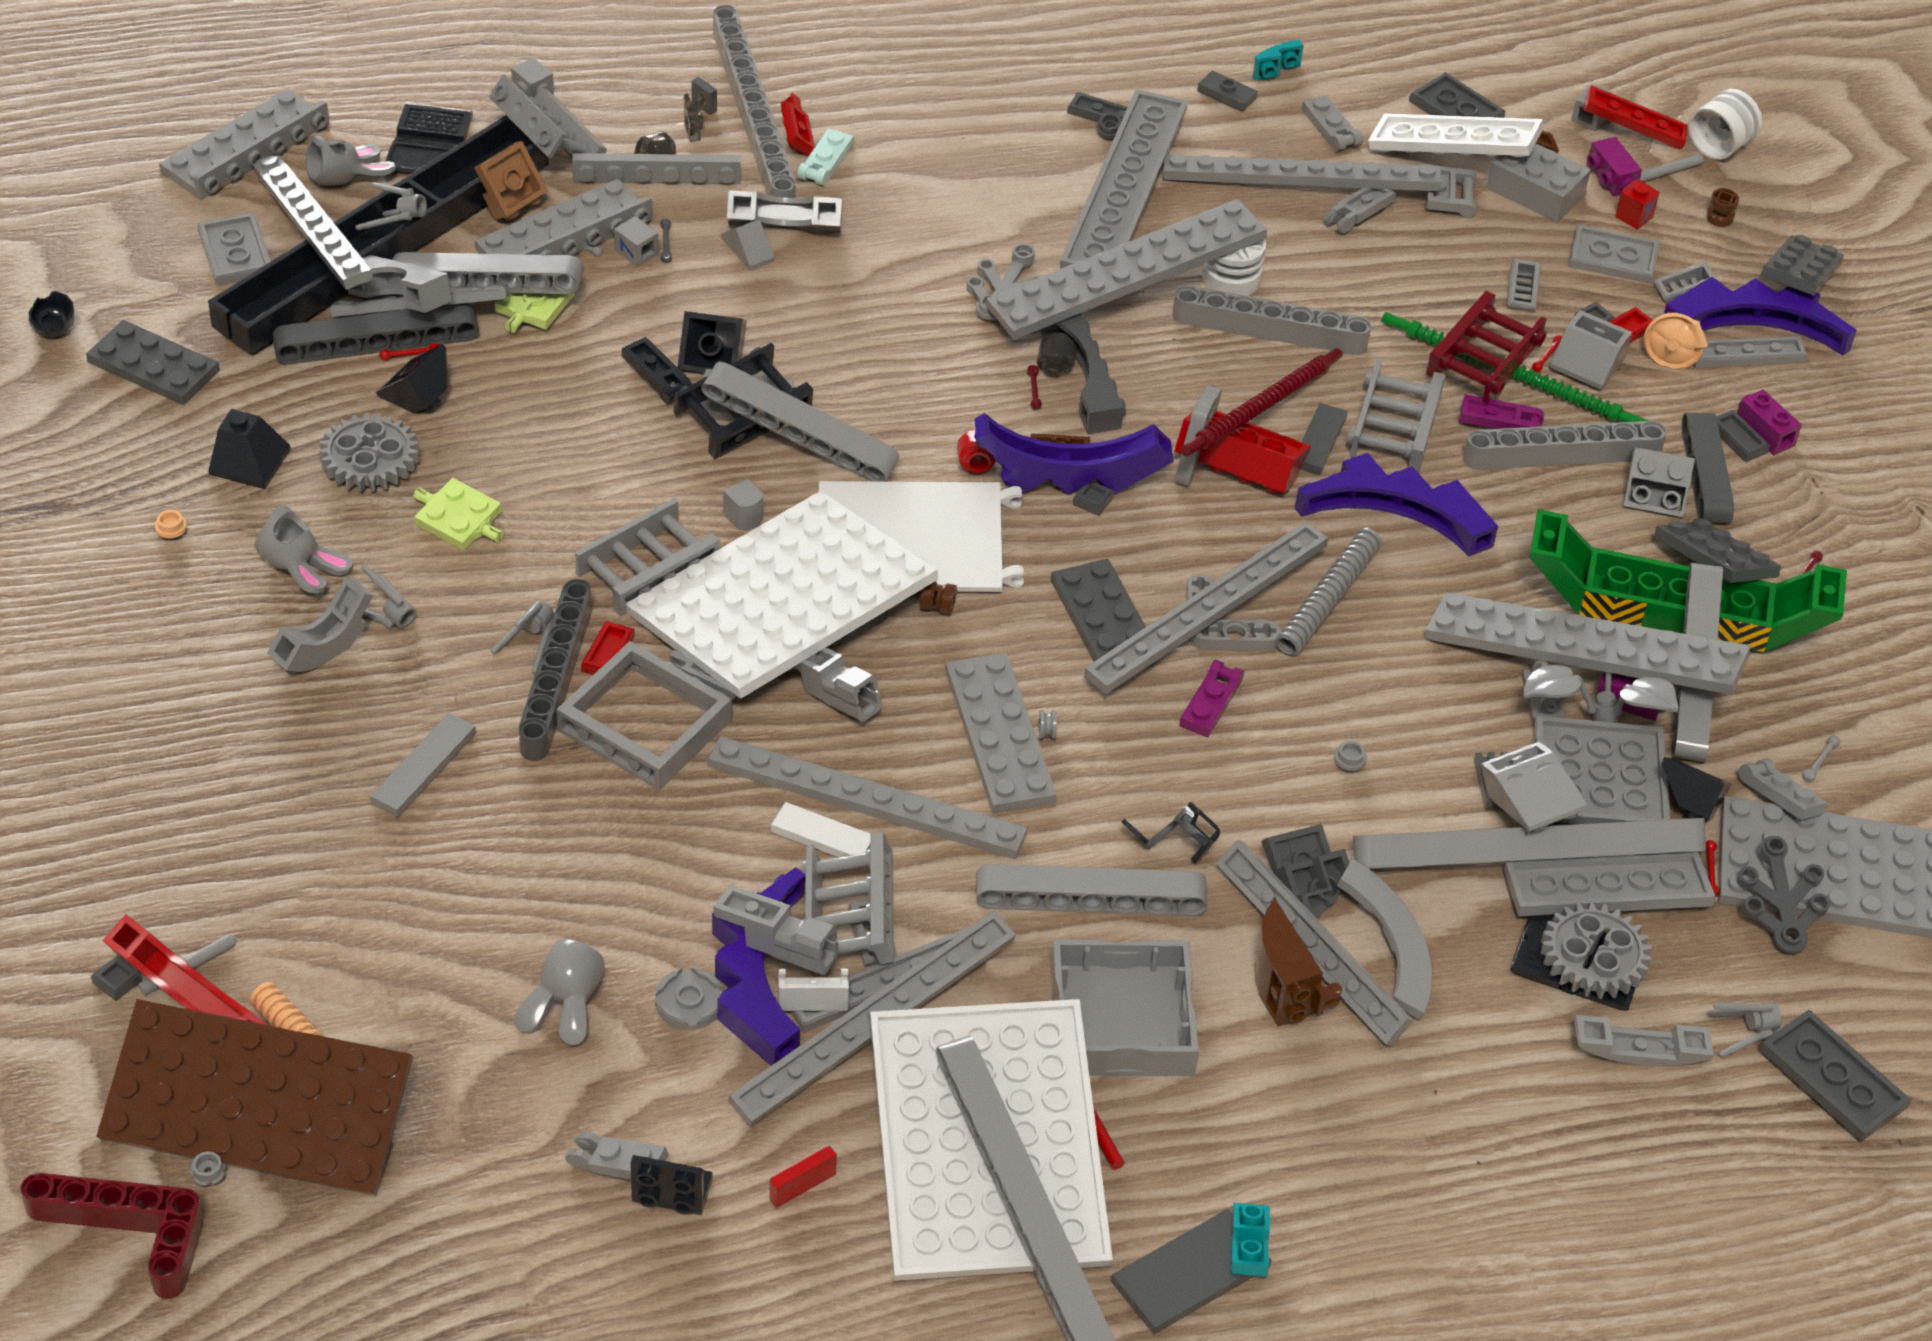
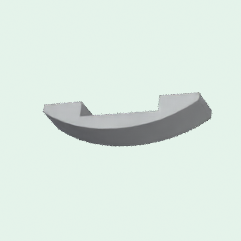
(1643, 1047)

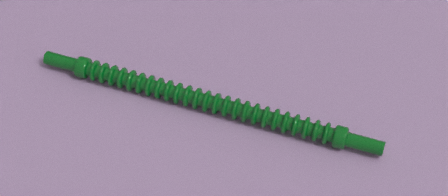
(1613, 412)

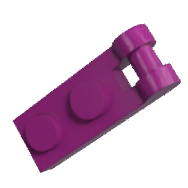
(1499, 414)
(1211, 699)

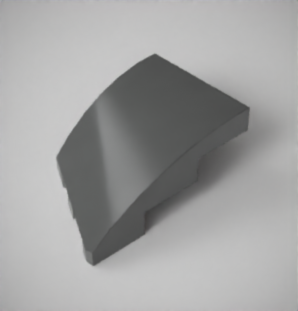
(1307, 866)

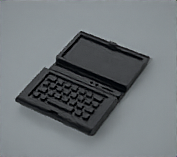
(426, 134)
(1529, 965)

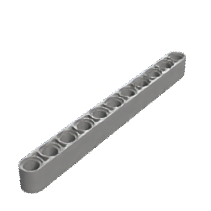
(752, 103)
(1520, 844)
(1022, 1192)

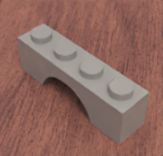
(805, 213)
(421, 287)

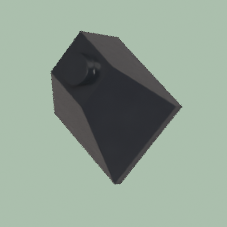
(710, 340)
(418, 382)
(247, 450)
(1695, 789)

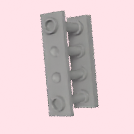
(544, 120)
(1418, 430)
(631, 535)
(877, 885)

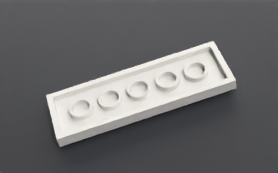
(1456, 135)

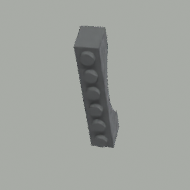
(1099, 403)

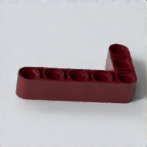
(127, 1213)

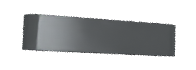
(1710, 473)

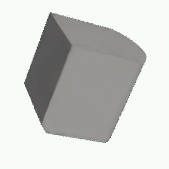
(743, 505)

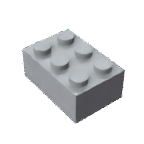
(1540, 181)

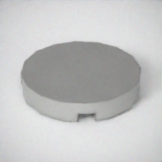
(688, 998)

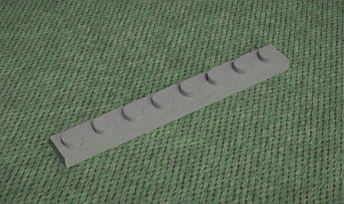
(1336, 963)

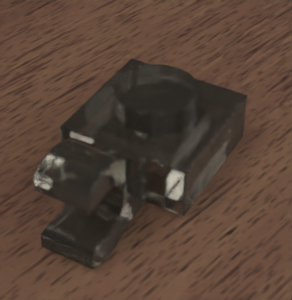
(693, 119)

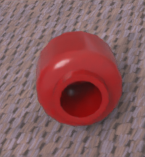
(972, 456)

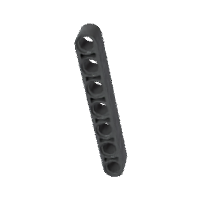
(374, 333)
(555, 669)

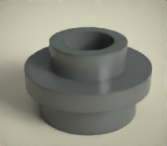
(1108, 125)

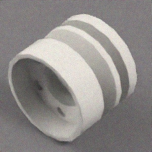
(1725, 124)
(1237, 271)

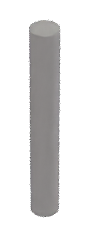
(1671, 167)
(196, 959)

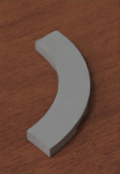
(1402, 932)

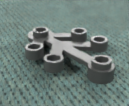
(1782, 898)

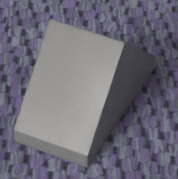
(750, 244)

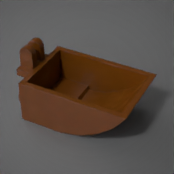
(1287, 972)

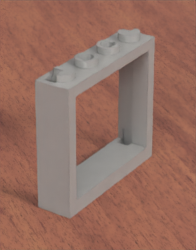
(622, 751)

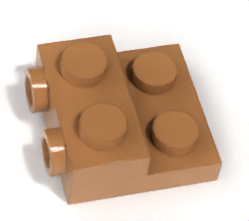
(510, 182)

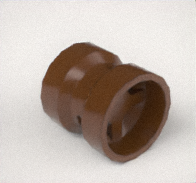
(1722, 207)
(939, 597)

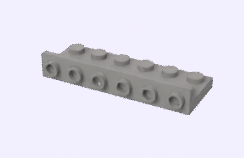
(243, 142)
(570, 224)

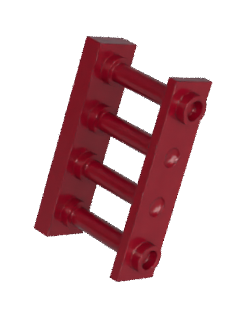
(1471, 327)

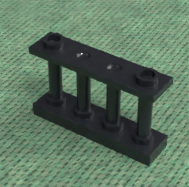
(741, 430)

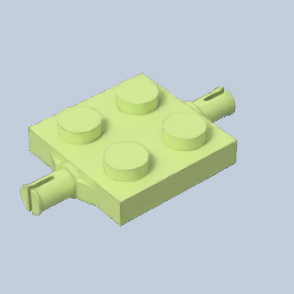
(532, 308)
(458, 514)

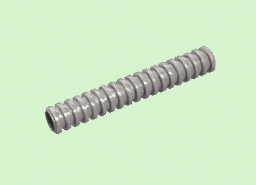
(1328, 592)

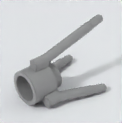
(408, 207)
(396, 608)
(535, 620)
(1759, 1017)

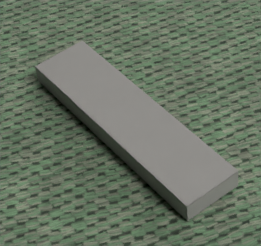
(1752, 352)
(422, 765)

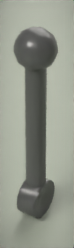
(665, 256)

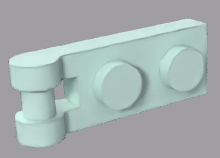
(826, 157)

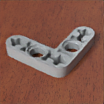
(1202, 415)
(1211, 641)

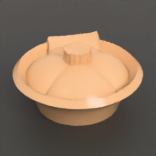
(1674, 340)

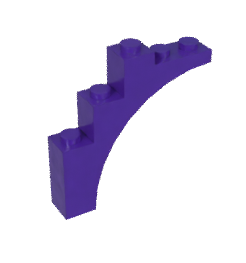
(1761, 306)
(1071, 466)
(1405, 493)
(748, 1003)

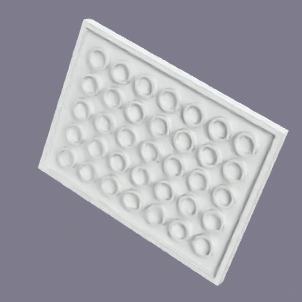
(781, 593)
(937, 1187)

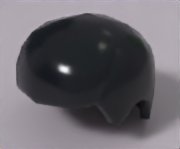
(52, 314)

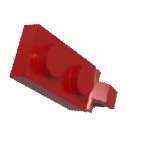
(797, 125)

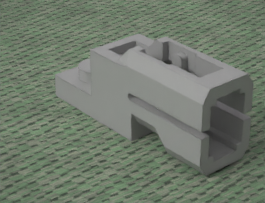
(840, 687)
(775, 932)

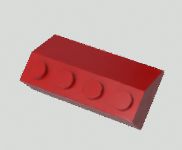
(1253, 455)

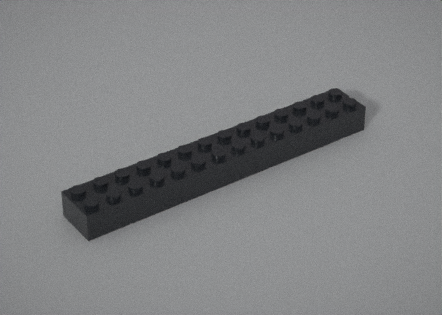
(301, 282)

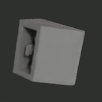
(1591, 349)
(1658, 482)

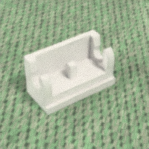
(813, 993)

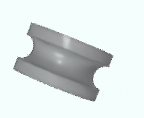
(1047, 724)

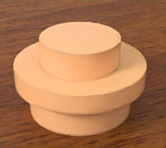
(170, 524)

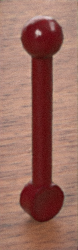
(1033, 371)
(1816, 556)

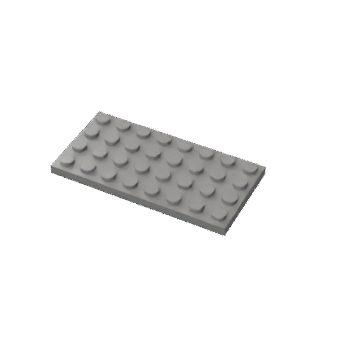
(1872, 868)

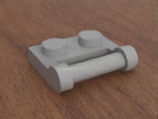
(1445, 198)

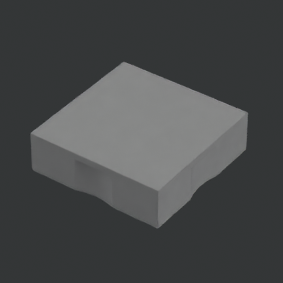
(1131, 1004)

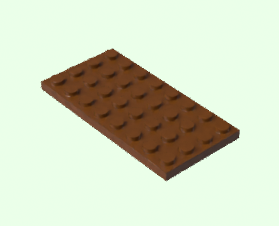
(255, 1096)

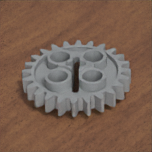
(369, 452)
(1617, 963)

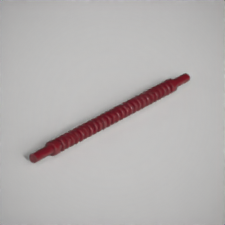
(1261, 402)

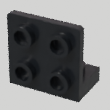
(669, 1185)

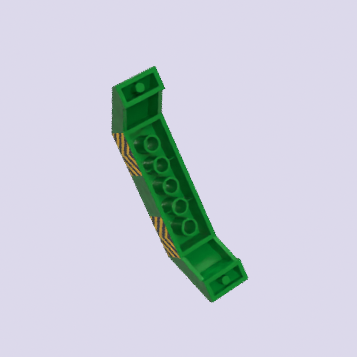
(1654, 591)

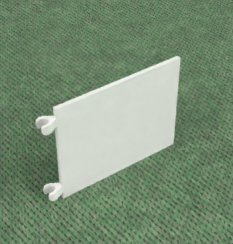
(942, 523)

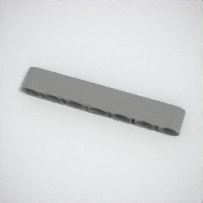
(521, 272)
(1271, 320)
(800, 422)
(1561, 444)
(1695, 704)
(1091, 890)

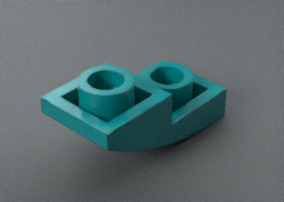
(1276, 58)
(1250, 1239)

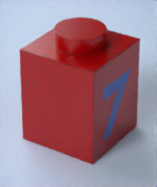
(1637, 204)

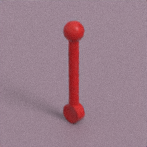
(386, 354)
(1538, 365)
(1711, 846)

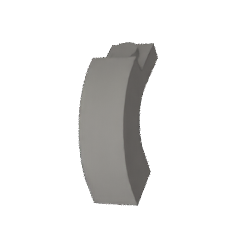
(327, 636)

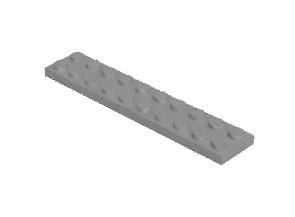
(1126, 176)
(1126, 268)
(1588, 642)

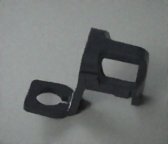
(1187, 820)

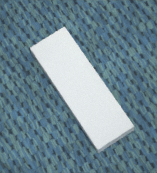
(819, 831)

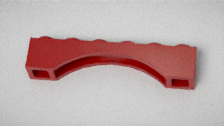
(172, 973)

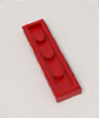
(1636, 117)

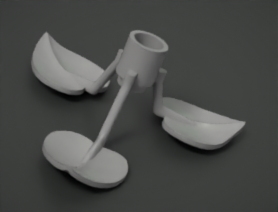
(1559, 682)

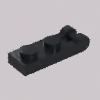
(655, 368)

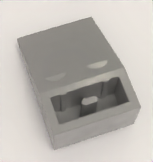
(1532, 787)

